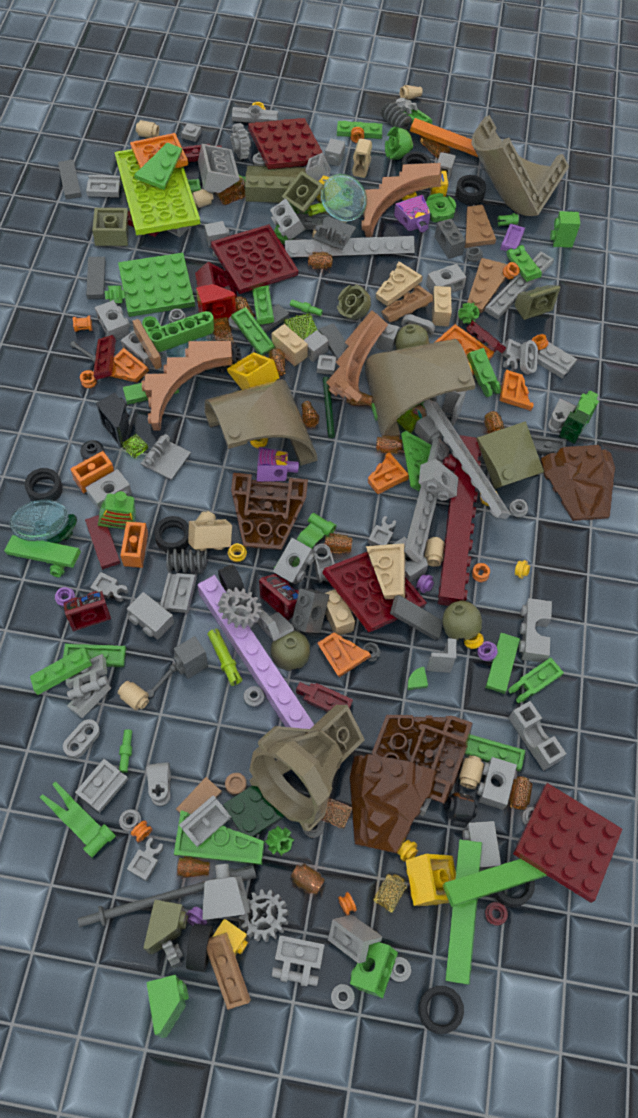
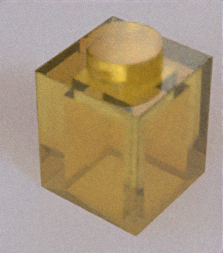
(390, 892)

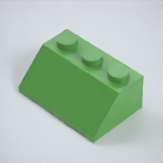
(166, 1003)

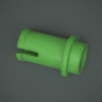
(508, 219)
(57, 570)

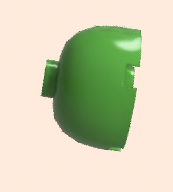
(398, 144)

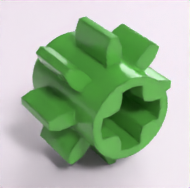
(115, 293)
(468, 313)
(279, 840)

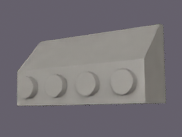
(217, 168)

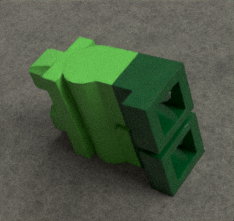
(577, 421)

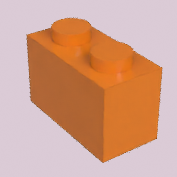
(91, 470)
(134, 544)

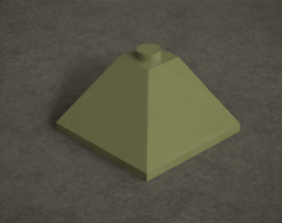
(510, 455)

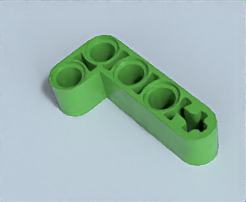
(178, 332)

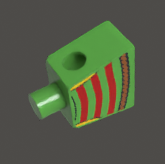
(117, 510)

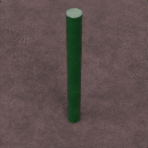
(328, 408)

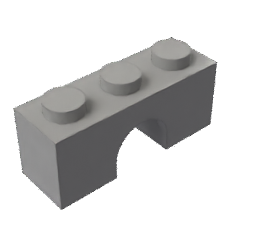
(534, 646)
(544, 749)

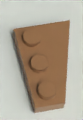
(478, 228)
(411, 302)

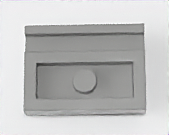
(103, 186)
(556, 360)
(178, 592)
(101, 785)

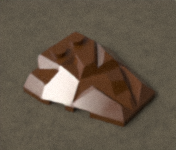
(582, 479)
(267, 509)
(427, 742)
(386, 799)

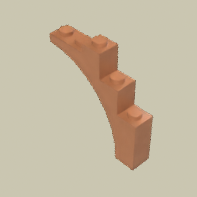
(411, 179)
(360, 342)
(199, 357)

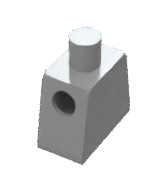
(224, 895)

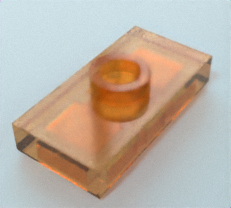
(434, 146)
(222, 330)
(337, 813)

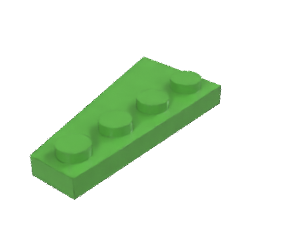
(221, 845)

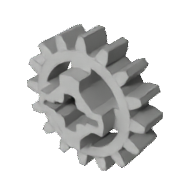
(240, 141)
(241, 608)
(269, 908)

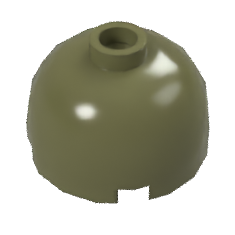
(354, 302)
(411, 336)
(462, 620)
(290, 651)

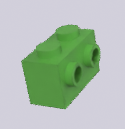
(565, 229)

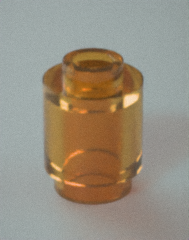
(320, 260)
(493, 422)
(388, 444)
(339, 543)
(520, 793)
(307, 878)

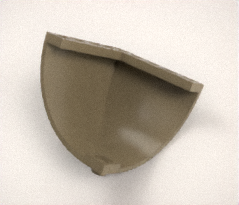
(518, 181)
(414, 375)
(260, 414)

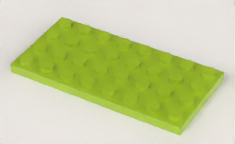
(153, 207)

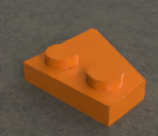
(128, 367)
(514, 390)
(387, 475)
(342, 653)

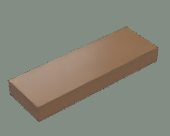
(147, 344)
(227, 971)

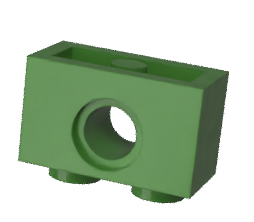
(377, 979)

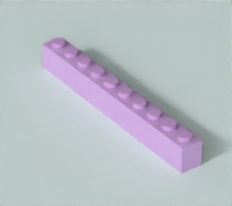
(256, 661)

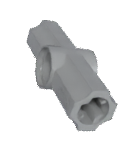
(253, 114)

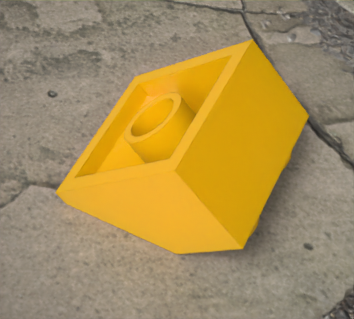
(253, 371)
(427, 876)

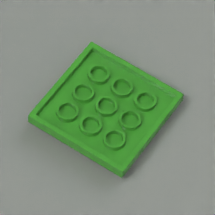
(156, 284)

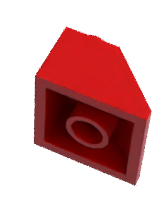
(216, 300)

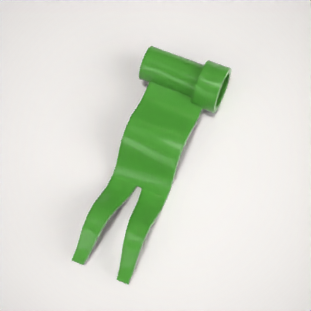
(314, 532)
(80, 822)

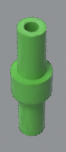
(306, 307)
(125, 751)

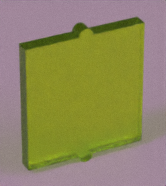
(301, 325)

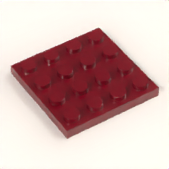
(284, 142)
(254, 258)
(361, 591)
(568, 842)

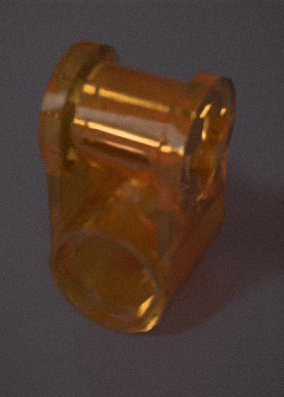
(232, 193)

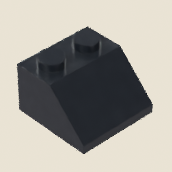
(114, 417)

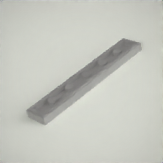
(508, 295)

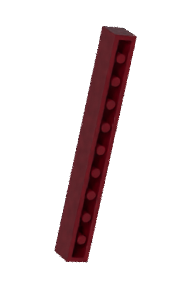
(458, 533)

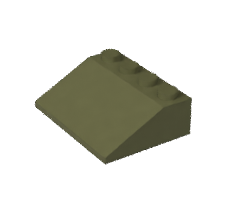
(269, 184)

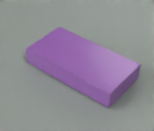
(512, 237)

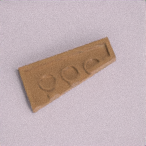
(486, 282)

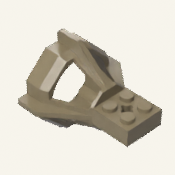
(314, 758)

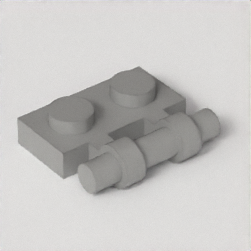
(89, 674)
(300, 953)

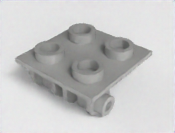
(165, 457)

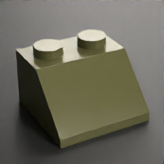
(302, 192)
(110, 227)
(537, 301)
(164, 925)

